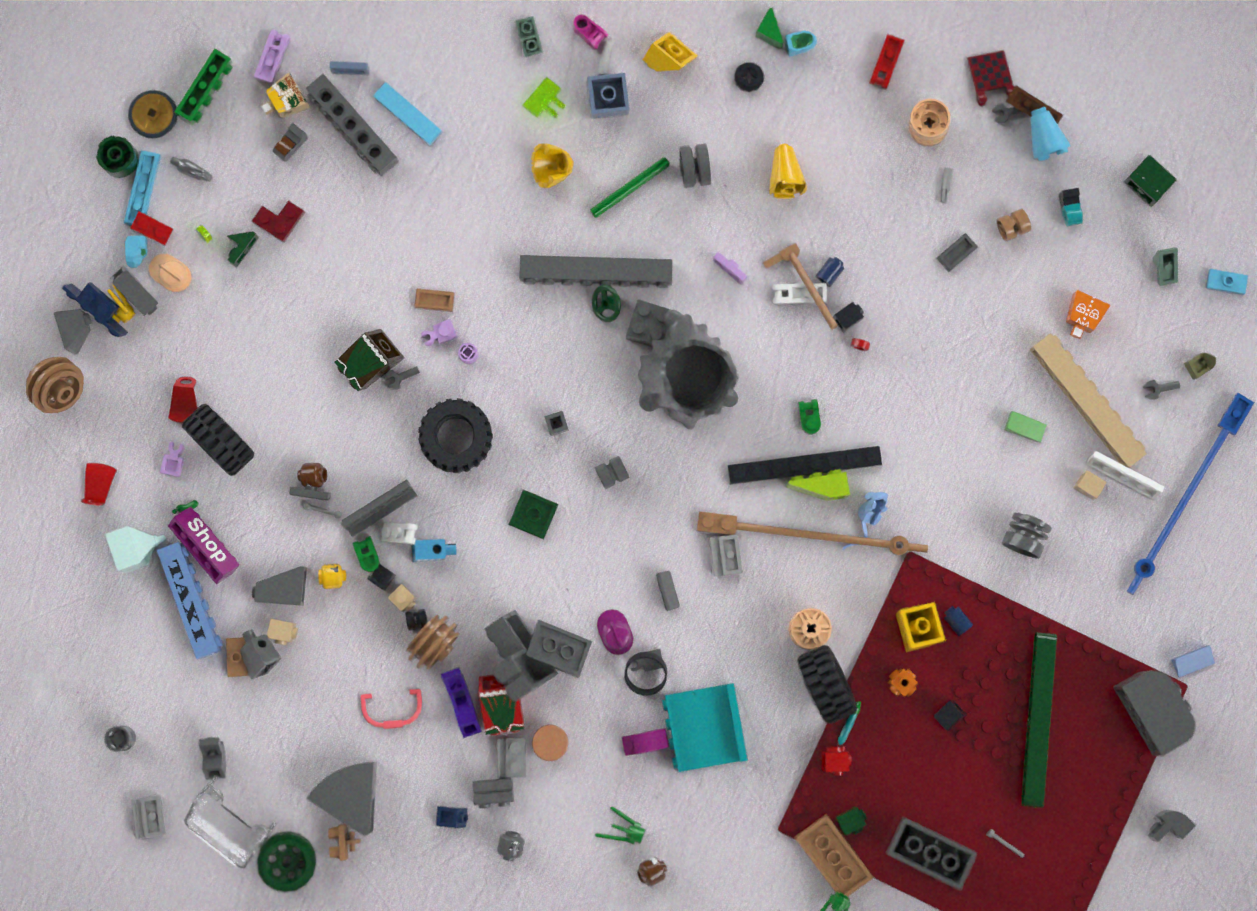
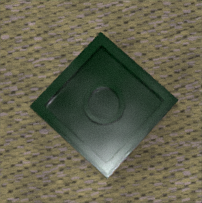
(533, 514)

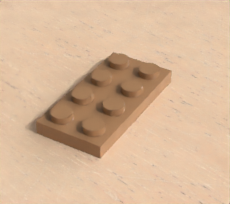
(834, 856)

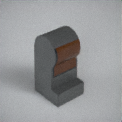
(290, 142)

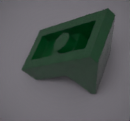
(245, 242)

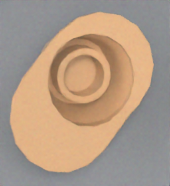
(170, 272)

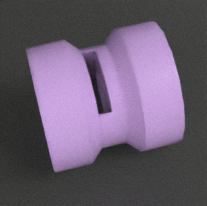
(468, 357)

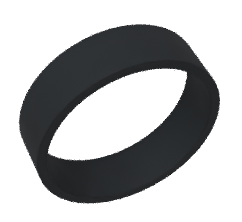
(645, 692)

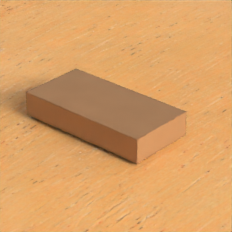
(434, 300)

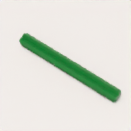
(630, 187)

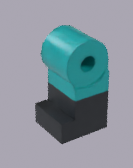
(1071, 206)

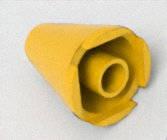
(786, 174)

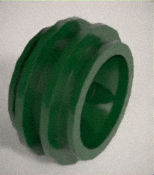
(302, 874)

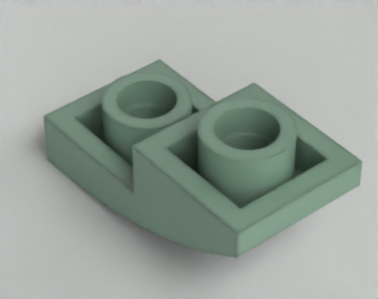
(529, 36)

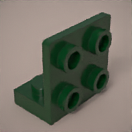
(1150, 180)

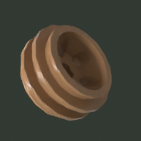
(54, 385)
(433, 642)

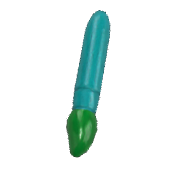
(848, 725)

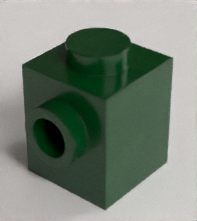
(851, 821)

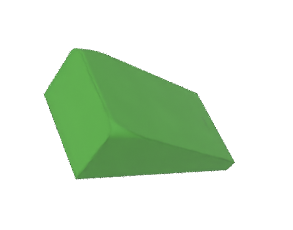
(1025, 426)

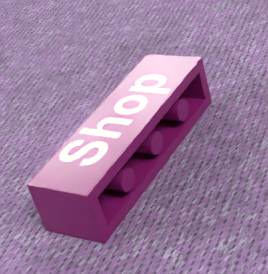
(203, 545)

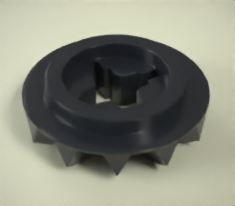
(756, 72)

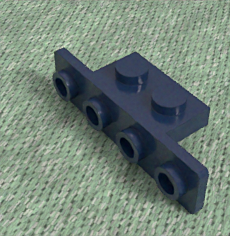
(98, 304)

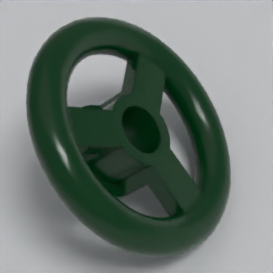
(609, 302)

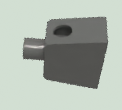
(258, 654)

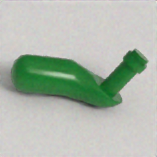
(180, 508)

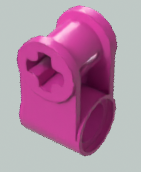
(592, 33)

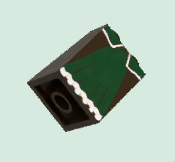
(368, 359)

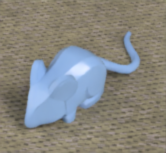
(870, 511)

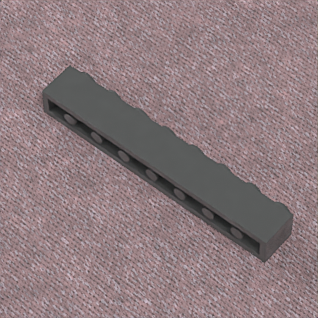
(595, 270)

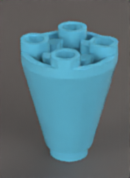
(1046, 135)

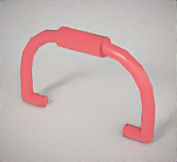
(394, 723)

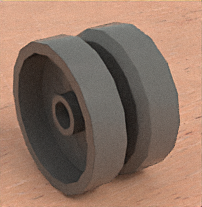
(695, 165)

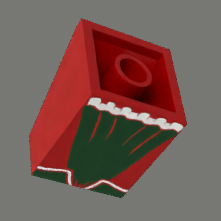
(498, 710)

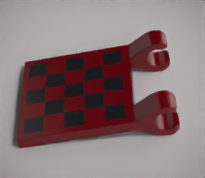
(990, 73)

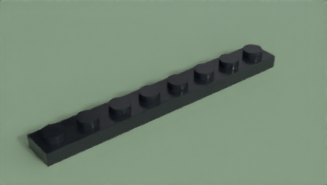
(804, 465)

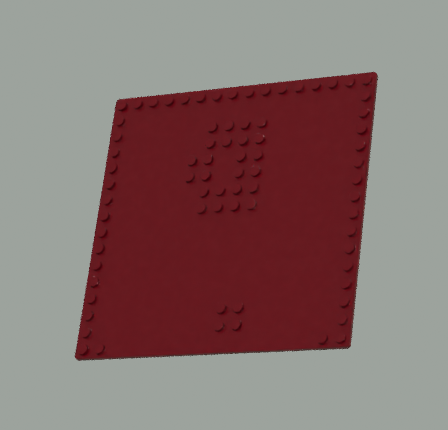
(973, 774)

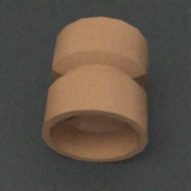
(1012, 225)

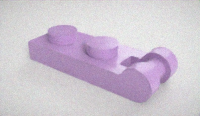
(271, 57)

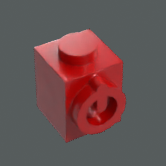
(836, 760)

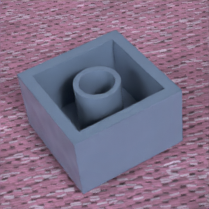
(607, 95)

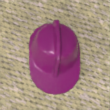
(615, 632)

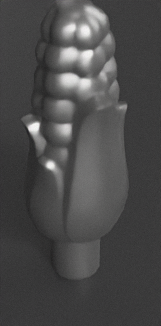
(191, 169)

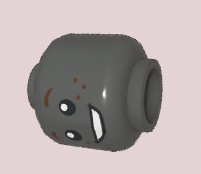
(510, 845)

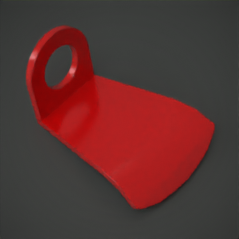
(183, 400)
(97, 483)

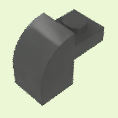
(213, 757)
(1171, 820)

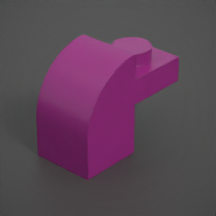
(645, 742)

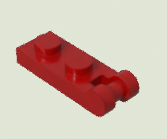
(887, 60)

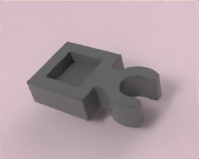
(648, 664)

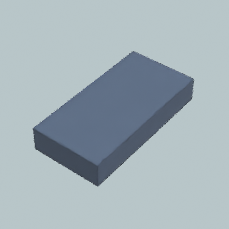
(352, 68)

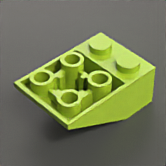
(826, 487)

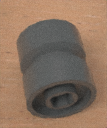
(613, 471)
(119, 738)

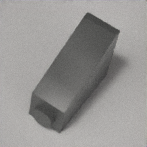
(134, 291)
(283, 588)

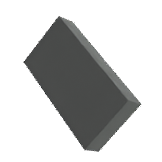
(957, 252)

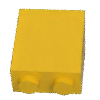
(920, 626)

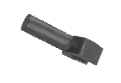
(1006, 112)
(400, 376)
(1160, 388)

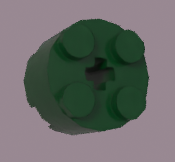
(107, 159)

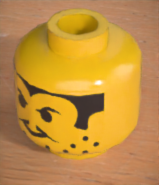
(331, 576)

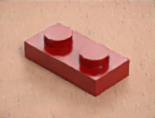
(151, 228)

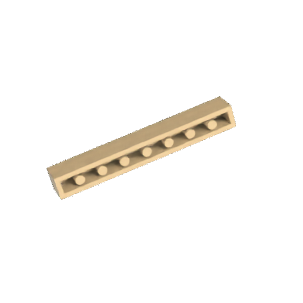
(1088, 401)

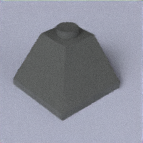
(73, 328)

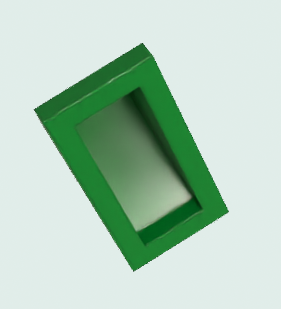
(769, 30)

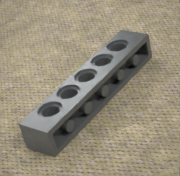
(323, 87)

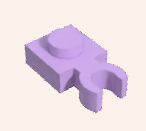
(442, 331)
(172, 463)

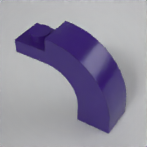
(462, 702)

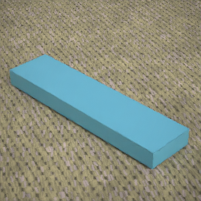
(407, 113)
(142, 185)

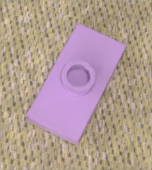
(730, 268)

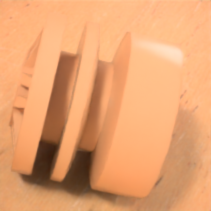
(931, 112)
(798, 628)

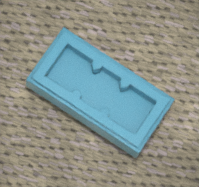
(1227, 281)

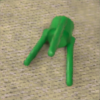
(634, 832)
(838, 901)

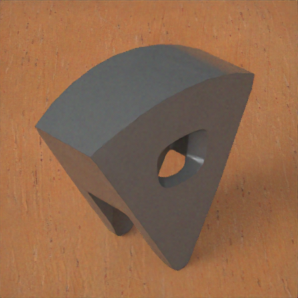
(349, 796)

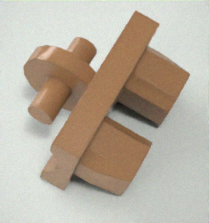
(341, 851)

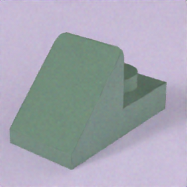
(1166, 266)

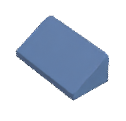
(1193, 661)

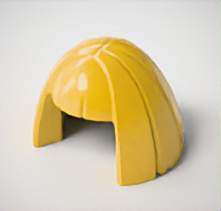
(550, 165)

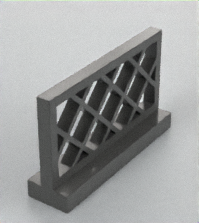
(379, 508)

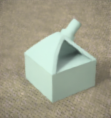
(132, 548)

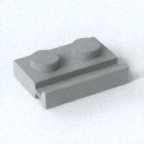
(726, 555)
(511, 757)
(148, 817)

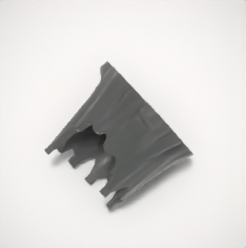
(687, 372)

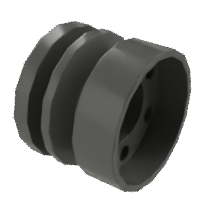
(1027, 533)

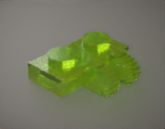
(542, 97)

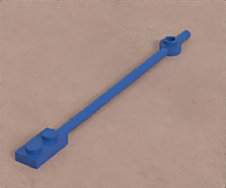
(1230, 423)

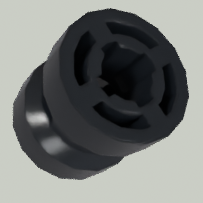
(421, 619)

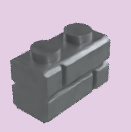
(493, 791)

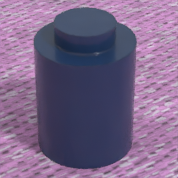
(830, 271)
(957, 620)

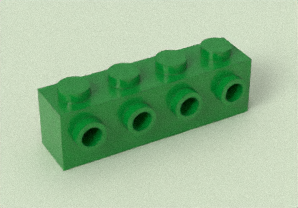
(203, 87)

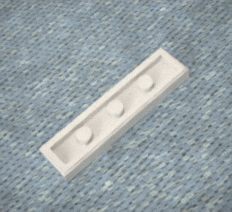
(1125, 475)

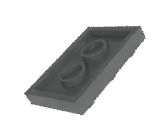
(558, 648)

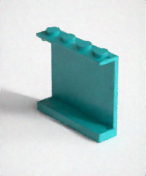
(705, 727)

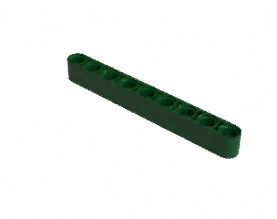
(1038, 720)

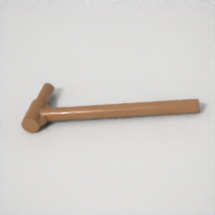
(791, 254)

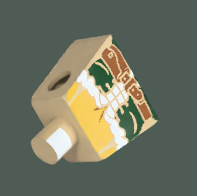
(285, 98)

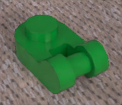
(810, 423)
(370, 560)

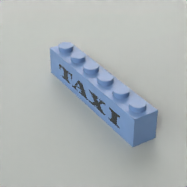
(189, 600)

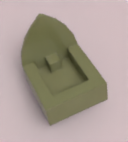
(1200, 364)

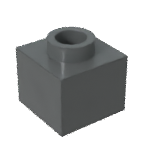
(550, 419)

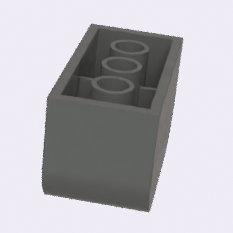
(1157, 710)
(931, 852)

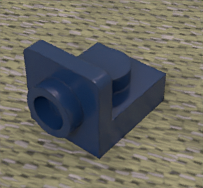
(451, 817)

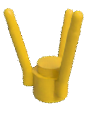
(125, 311)

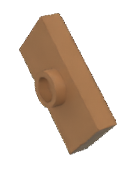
(235, 663)

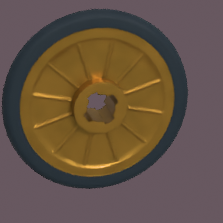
(142, 107)

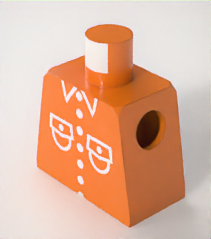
(1085, 313)

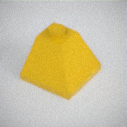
(668, 54)

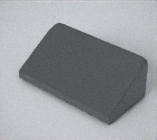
(667, 590)

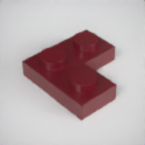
(280, 225)

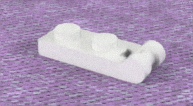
(797, 293)
(399, 533)

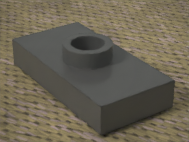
(310, 492)

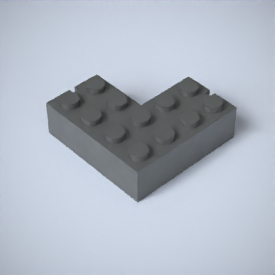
(516, 671)

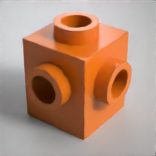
(895, 682)

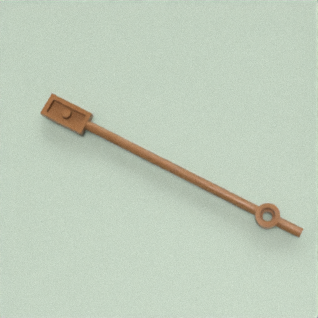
(728, 525)

